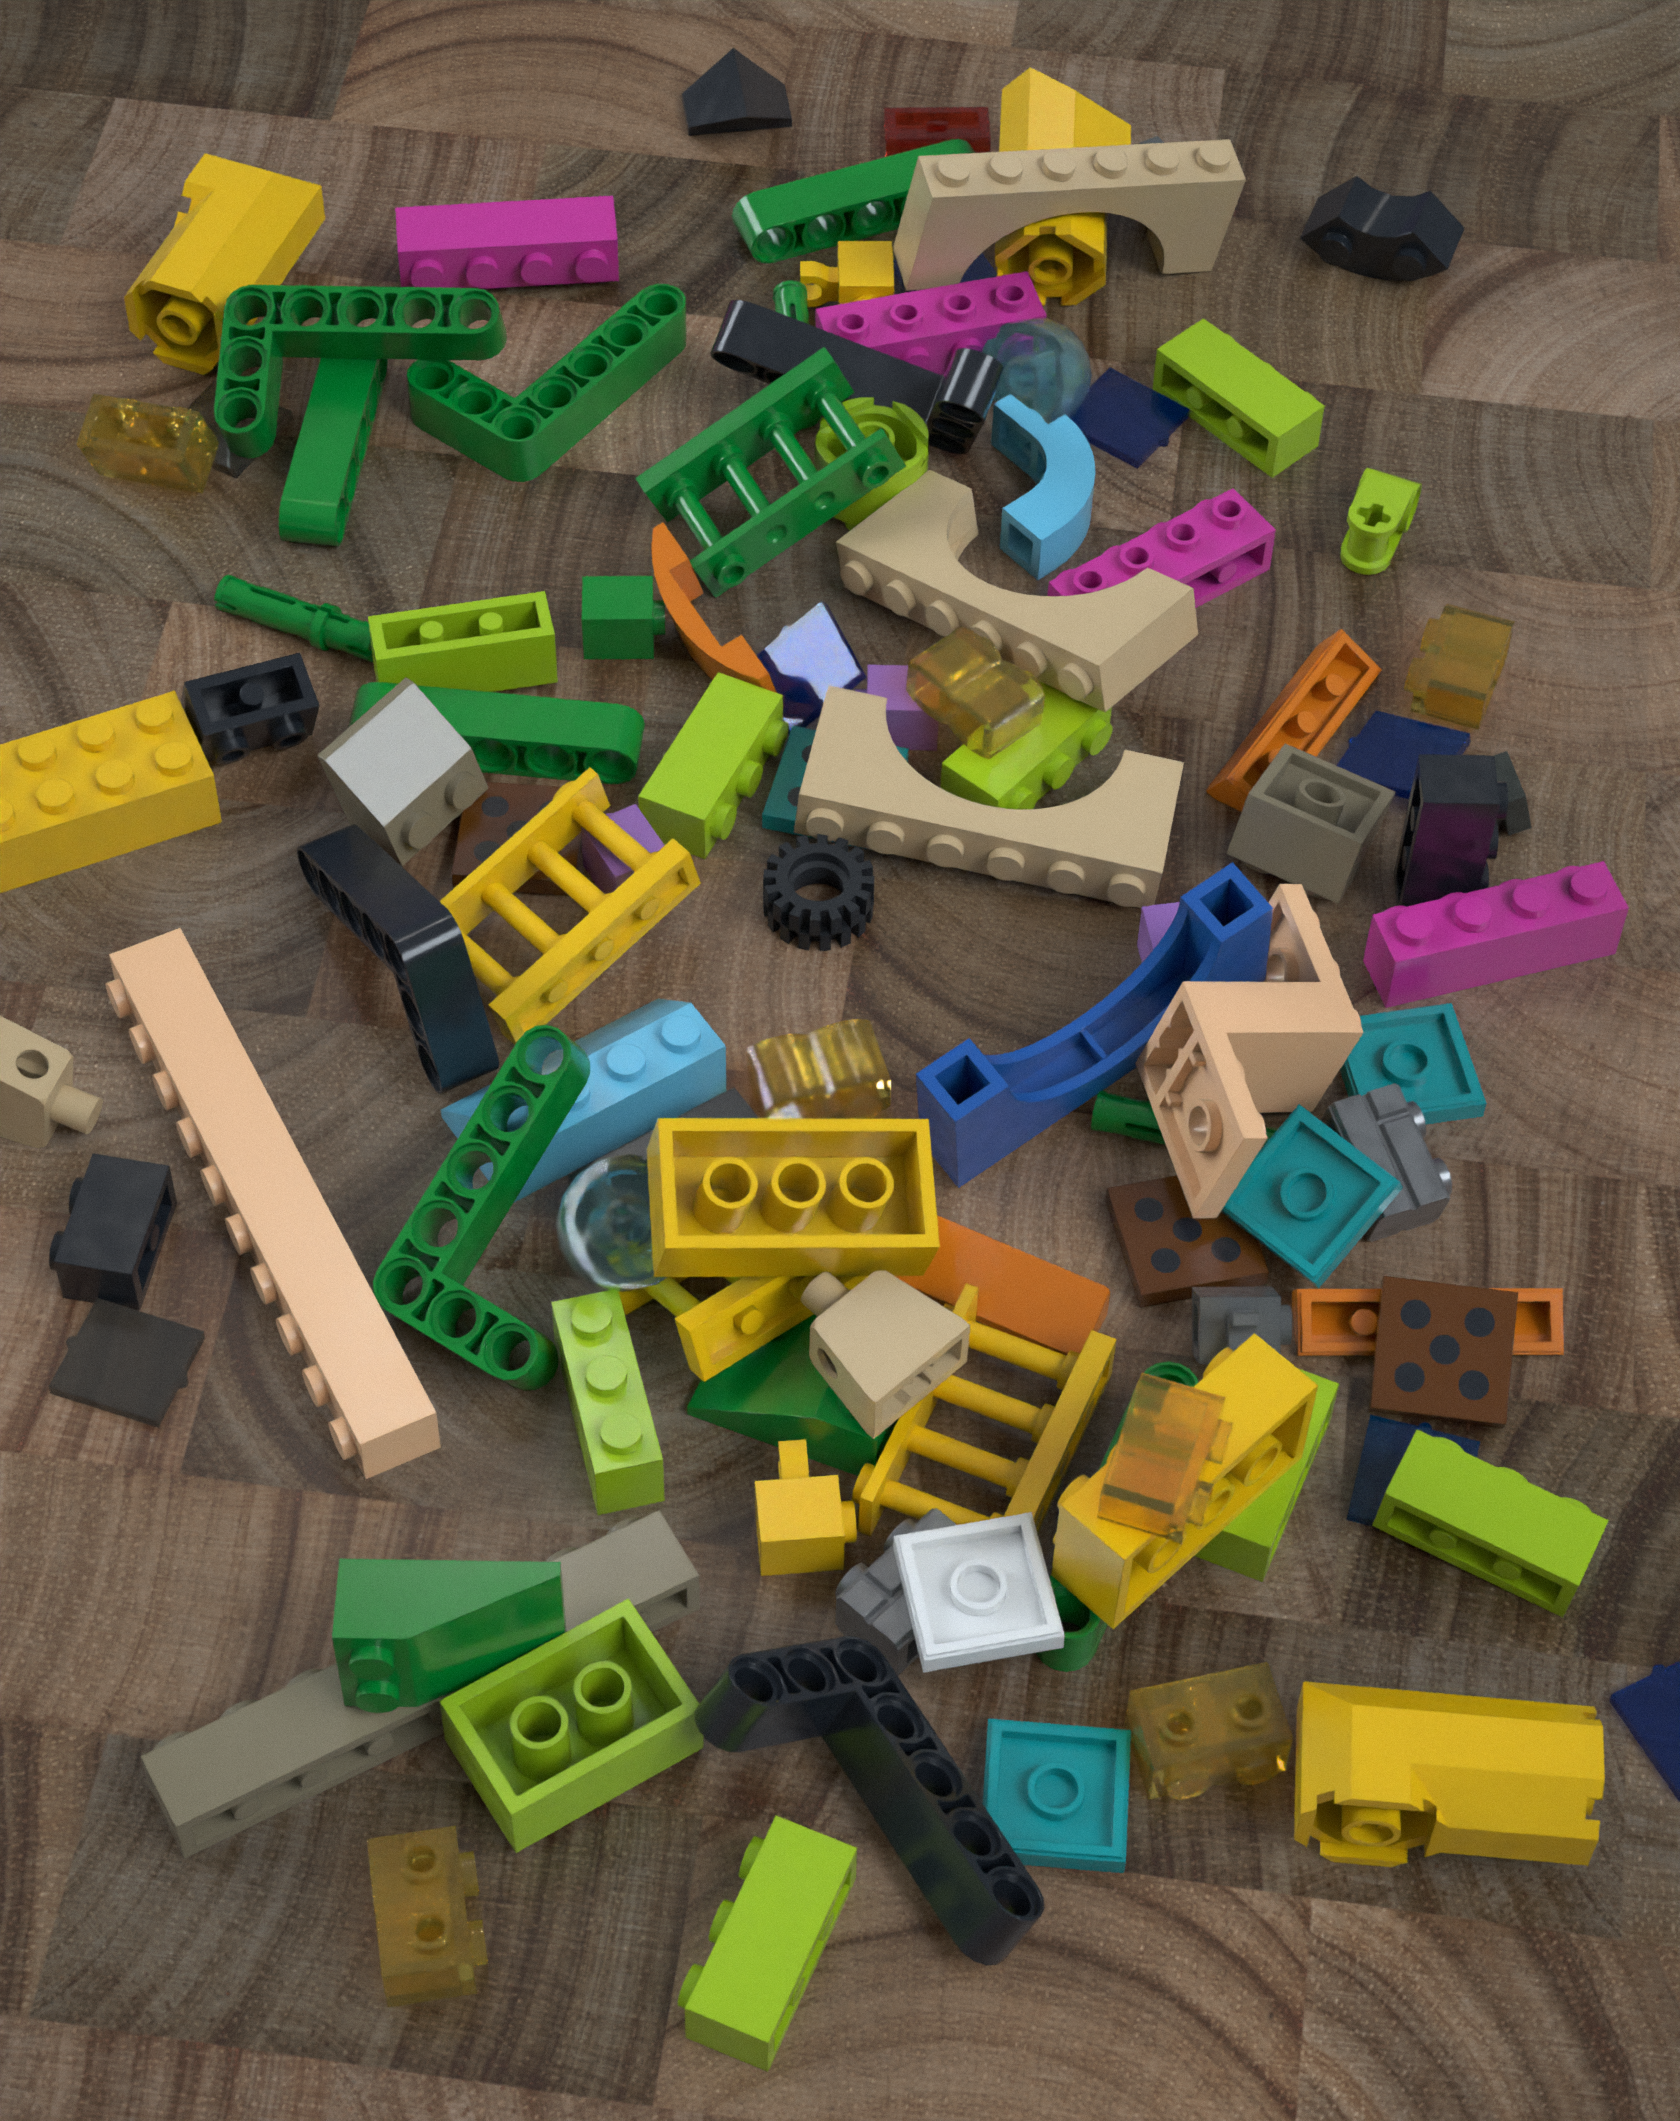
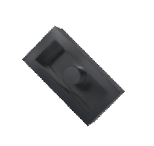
(114, 1231)

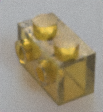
(148, 443)
(1208, 1732)
(422, 1916)

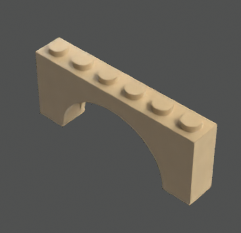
(974, 199)
(1080, 644)
(1093, 847)

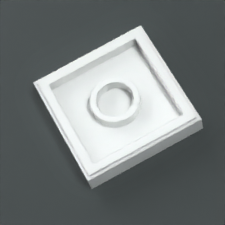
(978, 1592)

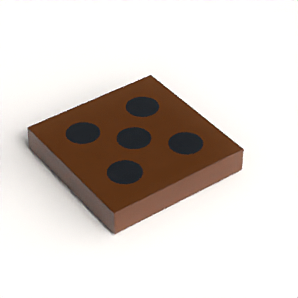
(494, 820)
(1174, 1252)
(1443, 1352)

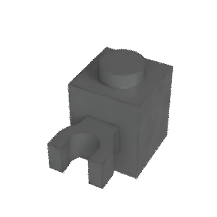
(1233, 1314)

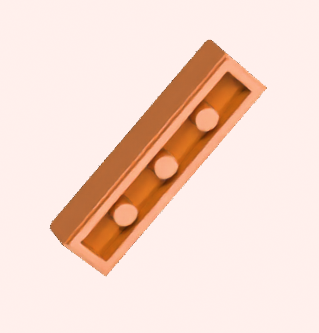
(1301, 715)
(1015, 1289)
(1346, 1321)

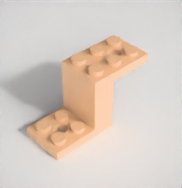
(1247, 1052)

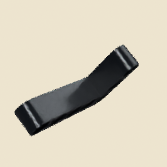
(952, 405)
(416, 942)
(898, 1768)

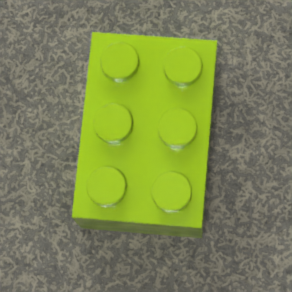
(571, 1724)

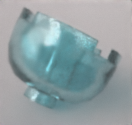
(1042, 366)
(607, 1224)

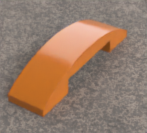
(678, 588)

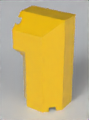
(237, 233)
(1068, 250)
(1445, 1773)

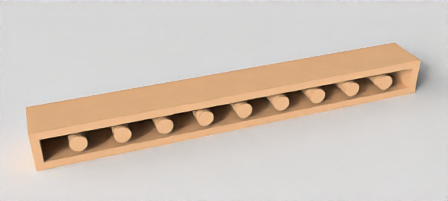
(273, 1207)

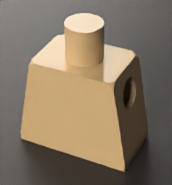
(39, 1089)
(882, 1345)

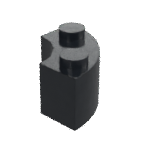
(1382, 232)

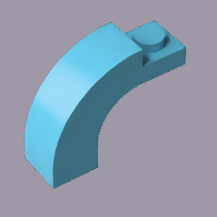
(1054, 516)

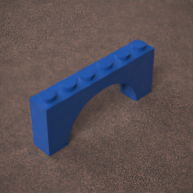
(996, 1103)

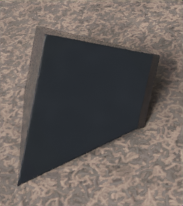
(735, 98)

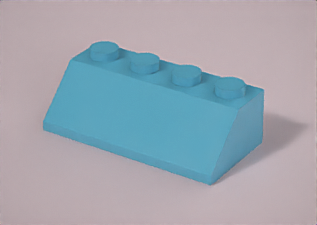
(640, 1070)

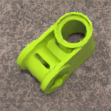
(1377, 520)

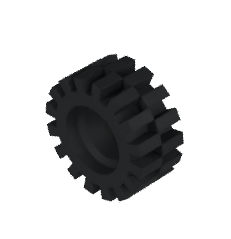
(818, 865)

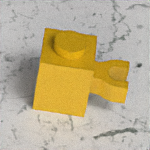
(861, 274)
(801, 1517)

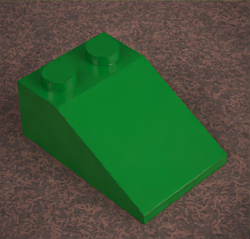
(784, 1398)
(437, 1625)

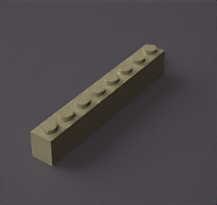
(306, 1739)

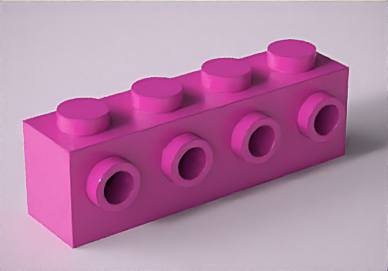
(508, 243)
(936, 321)
(1206, 548)
(1494, 933)

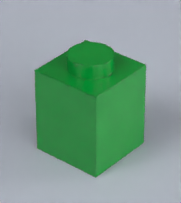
(620, 617)

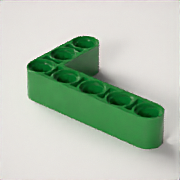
(336, 337)
(536, 428)
(483, 1210)

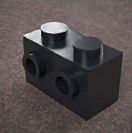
(251, 708)

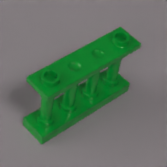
(745, 436)

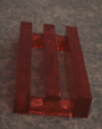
(923, 126)

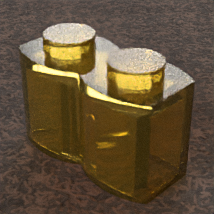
(1459, 666)
(975, 692)
(824, 1073)
(1163, 1457)

